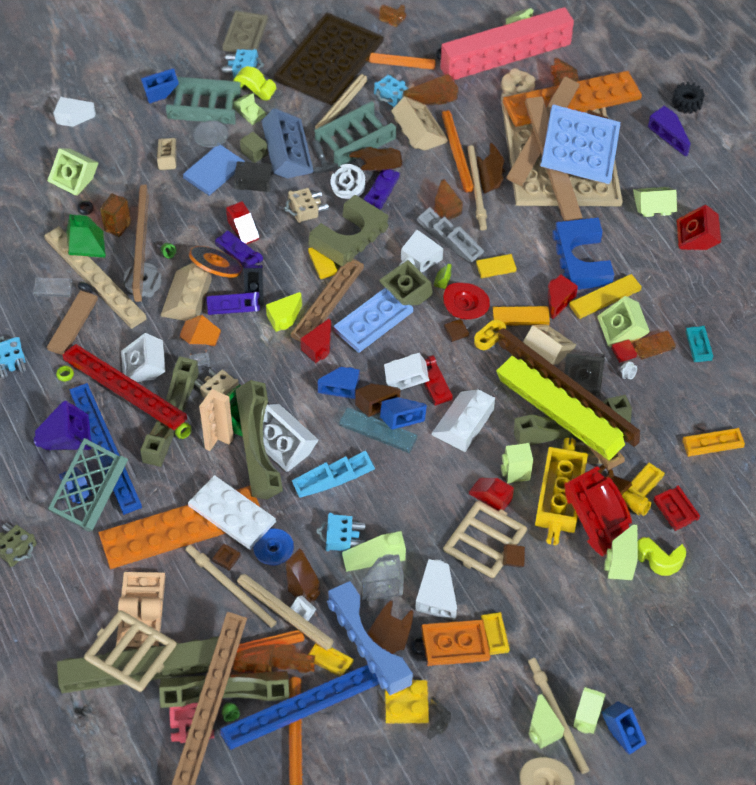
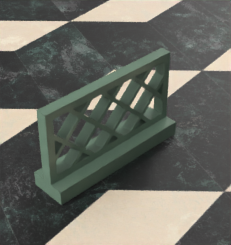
(103, 493)

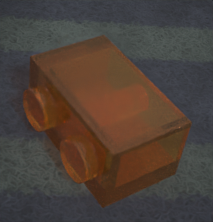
(115, 215)

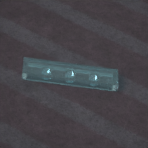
(378, 430)

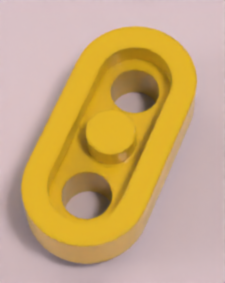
(488, 335)

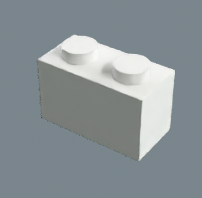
(406, 371)

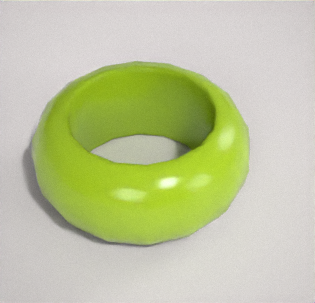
(65, 378)
(186, 433)

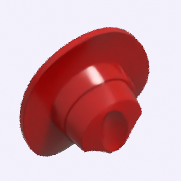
(466, 300)

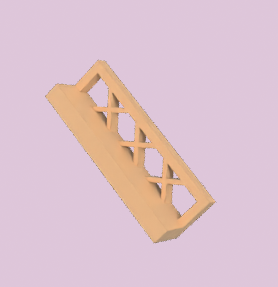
(216, 419)

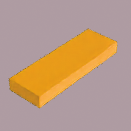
(522, 315)
(713, 442)

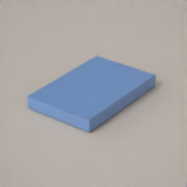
(212, 169)

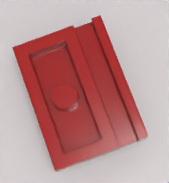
(676, 508)

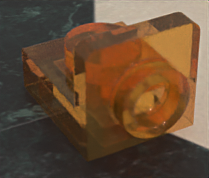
(392, 16)

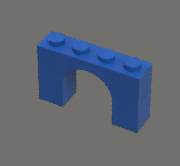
(576, 233)

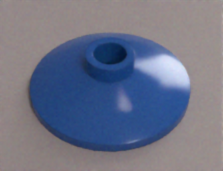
(277, 540)

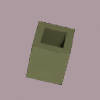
(253, 147)

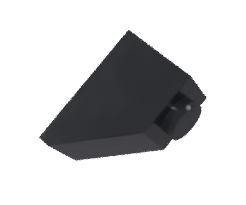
(254, 282)

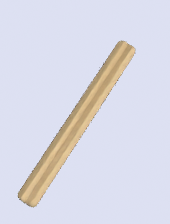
(342, 102)

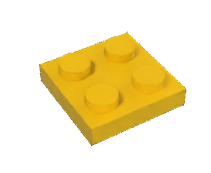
(408, 704)

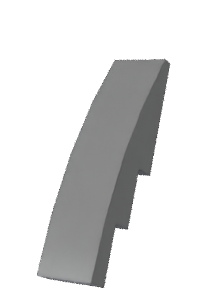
(450, 236)

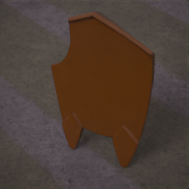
(378, 158)
(491, 170)
(390, 631)

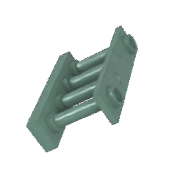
(204, 87)
(376, 139)

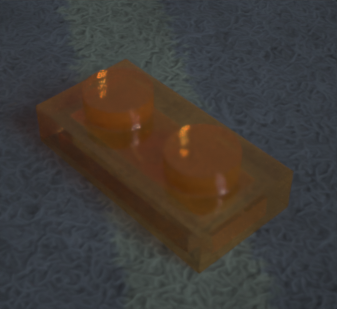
(654, 345)

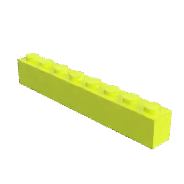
(561, 408)

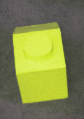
(284, 311)

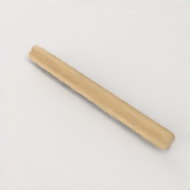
(285, 612)

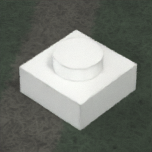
(303, 607)

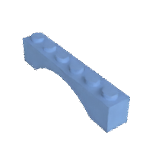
(390, 669)

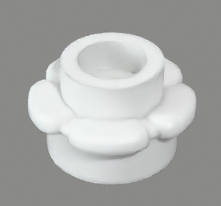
(628, 370)

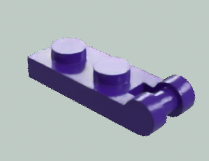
(382, 188)
(237, 249)
(232, 303)

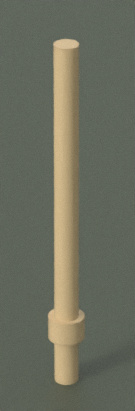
(481, 214)
(203, 561)
(541, 680)

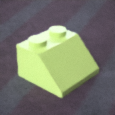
(72, 171)
(655, 200)
(623, 322)
(622, 556)

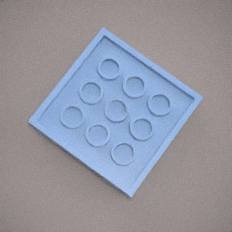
(580, 144)

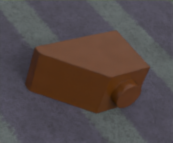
(370, 397)

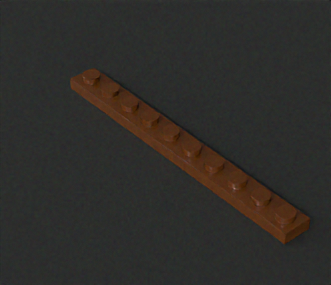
(573, 389)

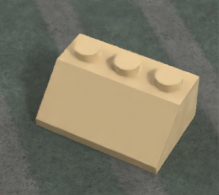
(418, 124)
(187, 293)

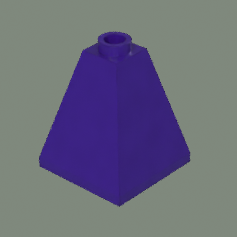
(64, 429)

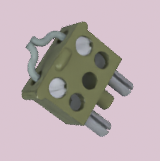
(15, 544)

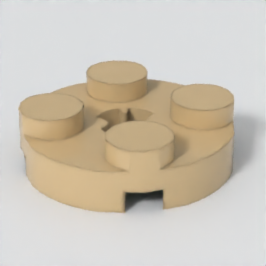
(517, 77)

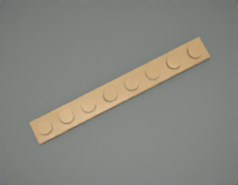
(94, 276)

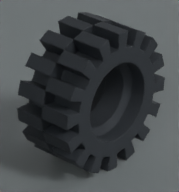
(685, 104)

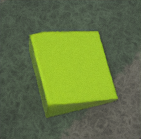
(443, 277)

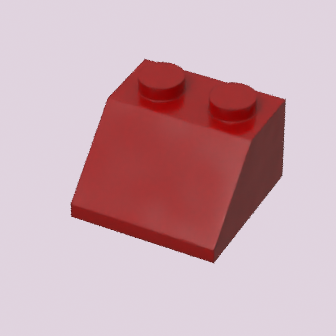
(699, 229)

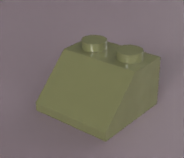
(407, 284)

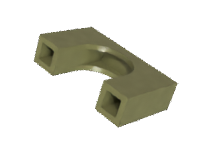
(345, 247)

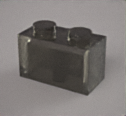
(253, 176)

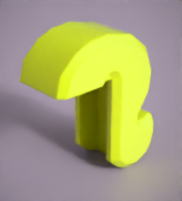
(256, 82)
(658, 560)

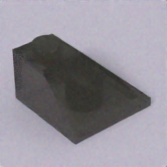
(586, 369)

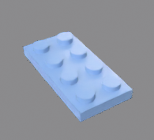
(372, 320)

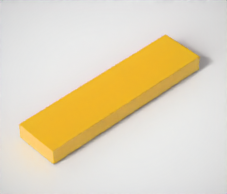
(605, 296)

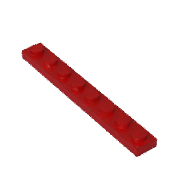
(125, 387)

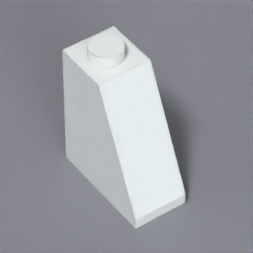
(436, 591)

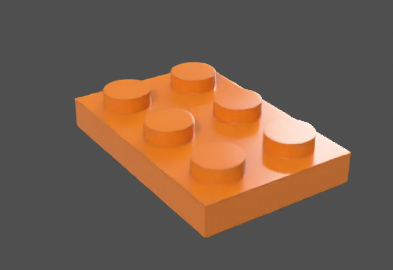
(455, 642)

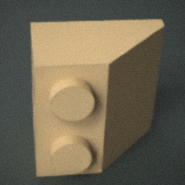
(548, 343)

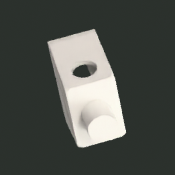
(421, 252)

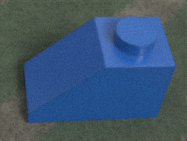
(160, 85)
(340, 382)
(402, 412)
(70, 486)
(624, 726)

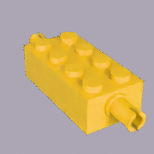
(553, 508)

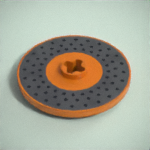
(215, 261)

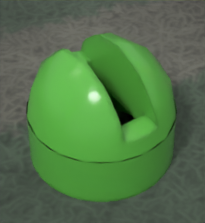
(171, 248)
(230, 712)

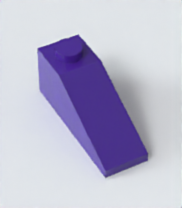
(669, 128)

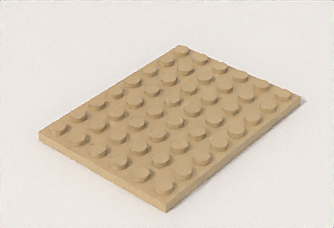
(538, 187)

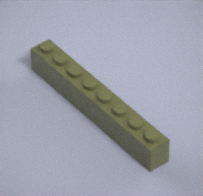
(184, 660)

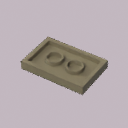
(245, 31)

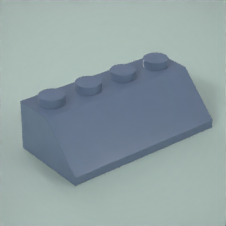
(286, 144)

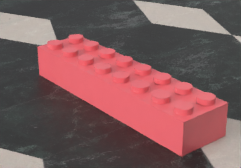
(507, 44)

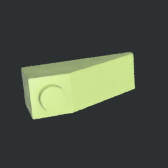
(368, 552)

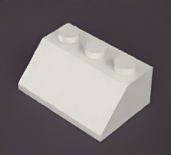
(465, 418)
(286, 437)

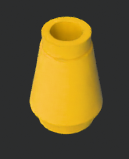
(637, 503)

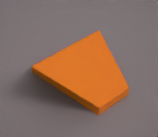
(200, 331)

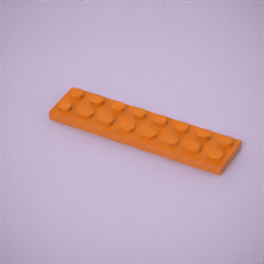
(591, 95)
(159, 534)

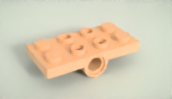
(143, 600)

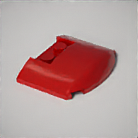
(598, 508)

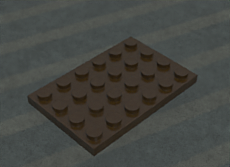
(328, 58)

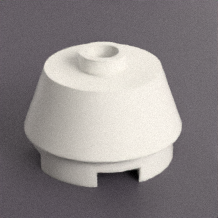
(348, 181)

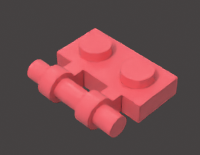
(181, 718)

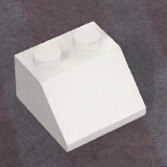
(143, 358)

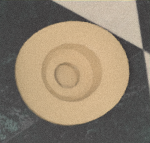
(545, 772)

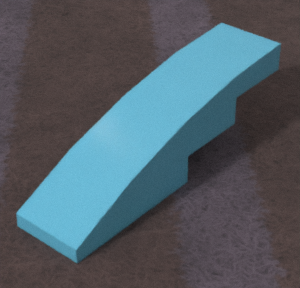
(333, 475)

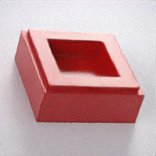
(624, 351)

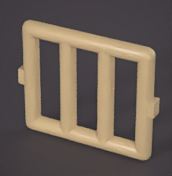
(470, 520)
(123, 675)

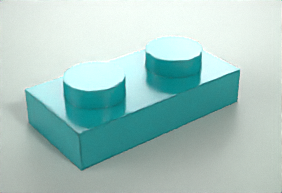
(699, 344)

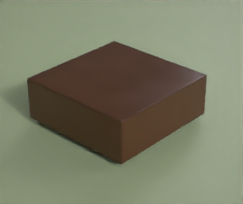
(456, 330)
(513, 555)
(226, 557)

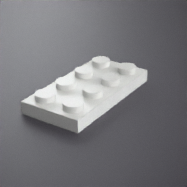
(232, 512)

